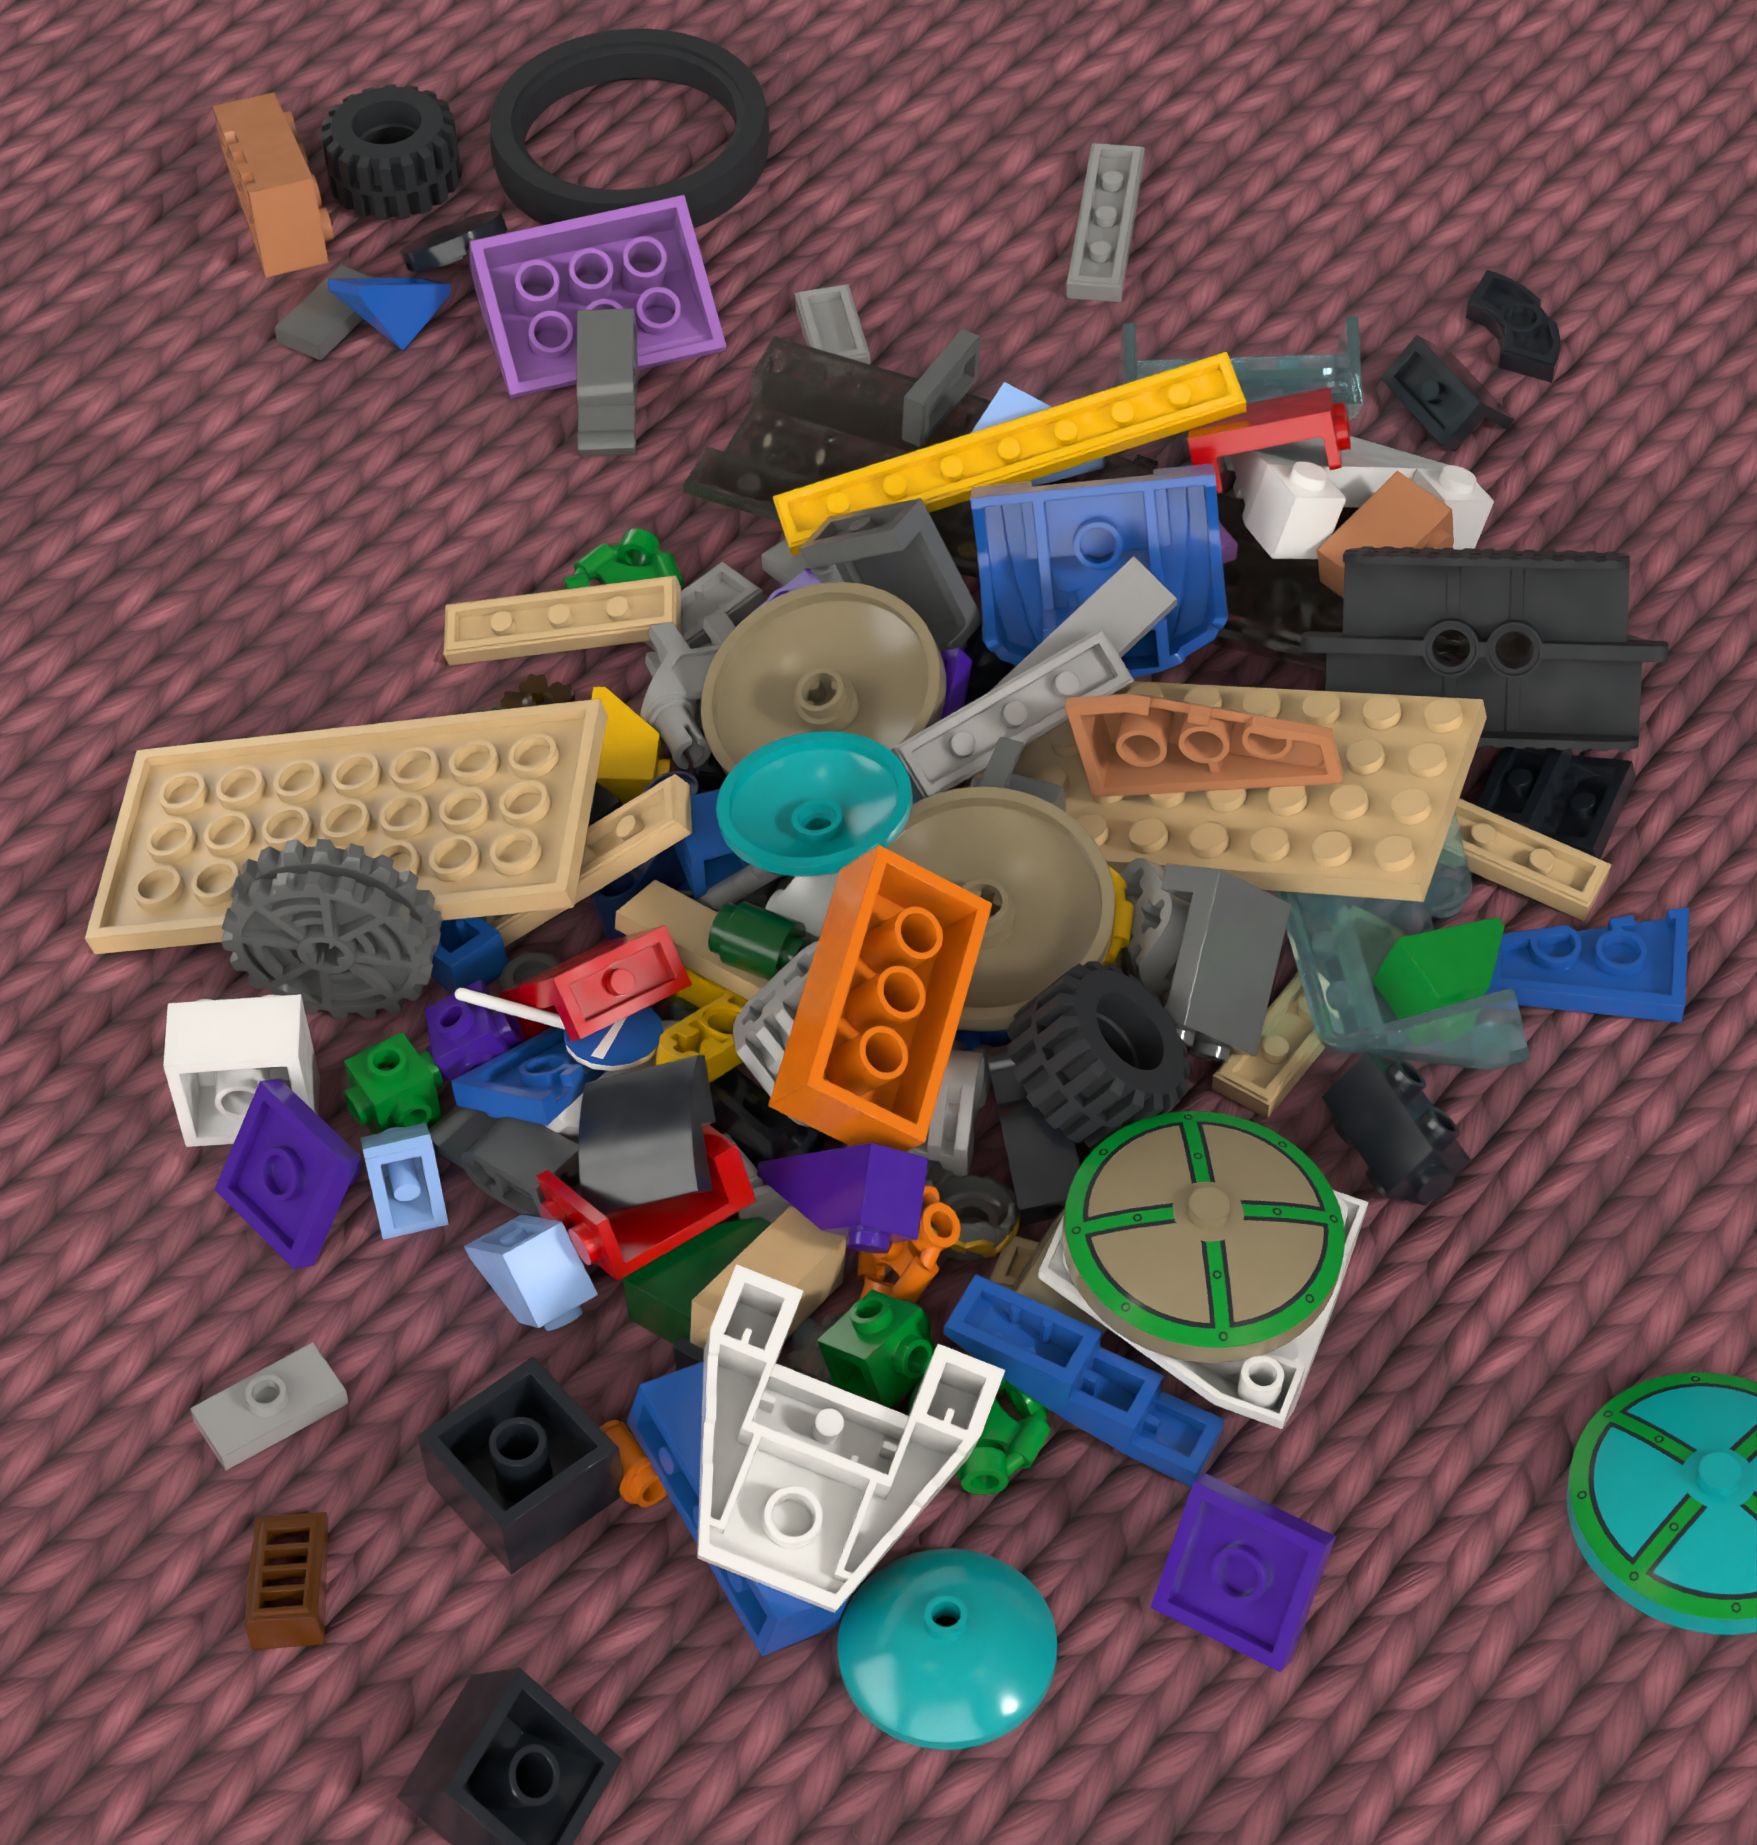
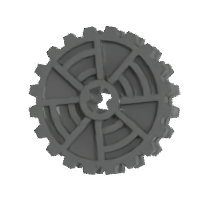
(332, 928)

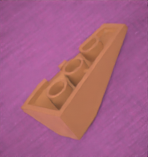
(1180, 746)

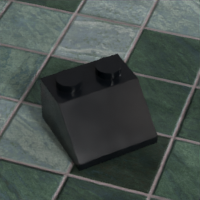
(509, 1767)

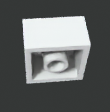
(224, 1050)

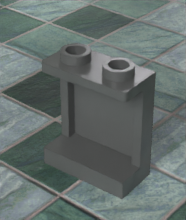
(904, 555)
(1223, 961)

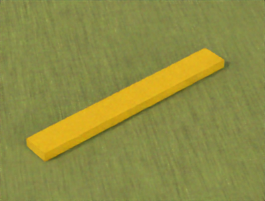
(1024, 446)

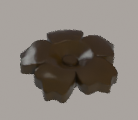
(536, 692)

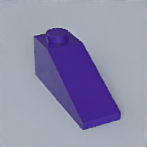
(854, 1192)

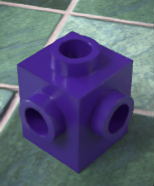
(468, 1034)

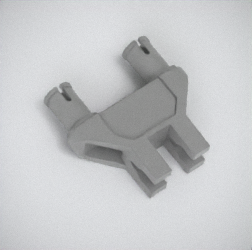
(677, 684)

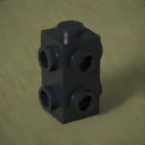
(1396, 1129)

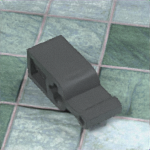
(607, 382)
(506, 1155)

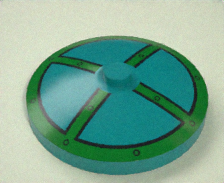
(1671, 1500)

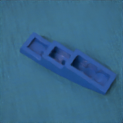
(1089, 1386)

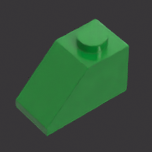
(1439, 967)

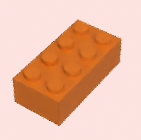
(881, 1003)

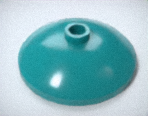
(813, 803)
(954, 1681)

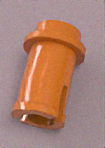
(639, 1481)

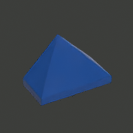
(392, 304)

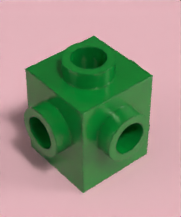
(392, 1086)
(878, 1348)

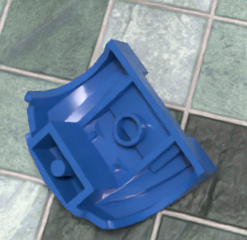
(1060, 542)

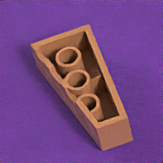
(273, 184)

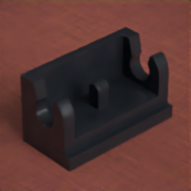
(754, 1126)

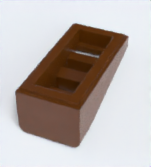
(289, 1624)

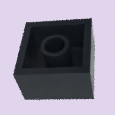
(522, 1464)

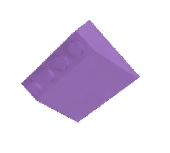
(607, 260)

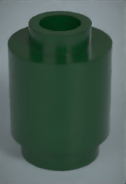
(756, 939)

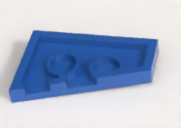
(1604, 970)
(527, 1081)

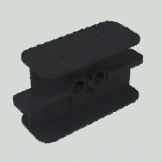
(1572, 605)

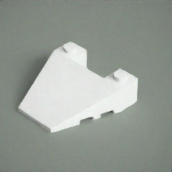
(1298, 500)
(809, 1478)

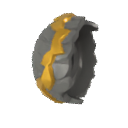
(985, 1212)

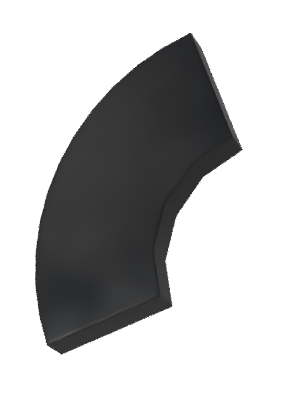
(1521, 326)

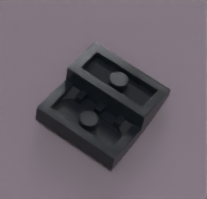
(1560, 794)
(645, 1136)

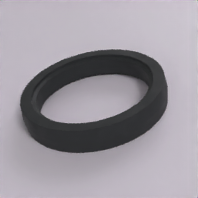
(629, 56)

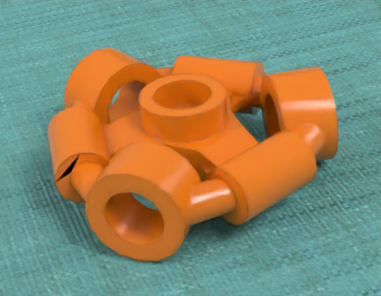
(912, 1265)

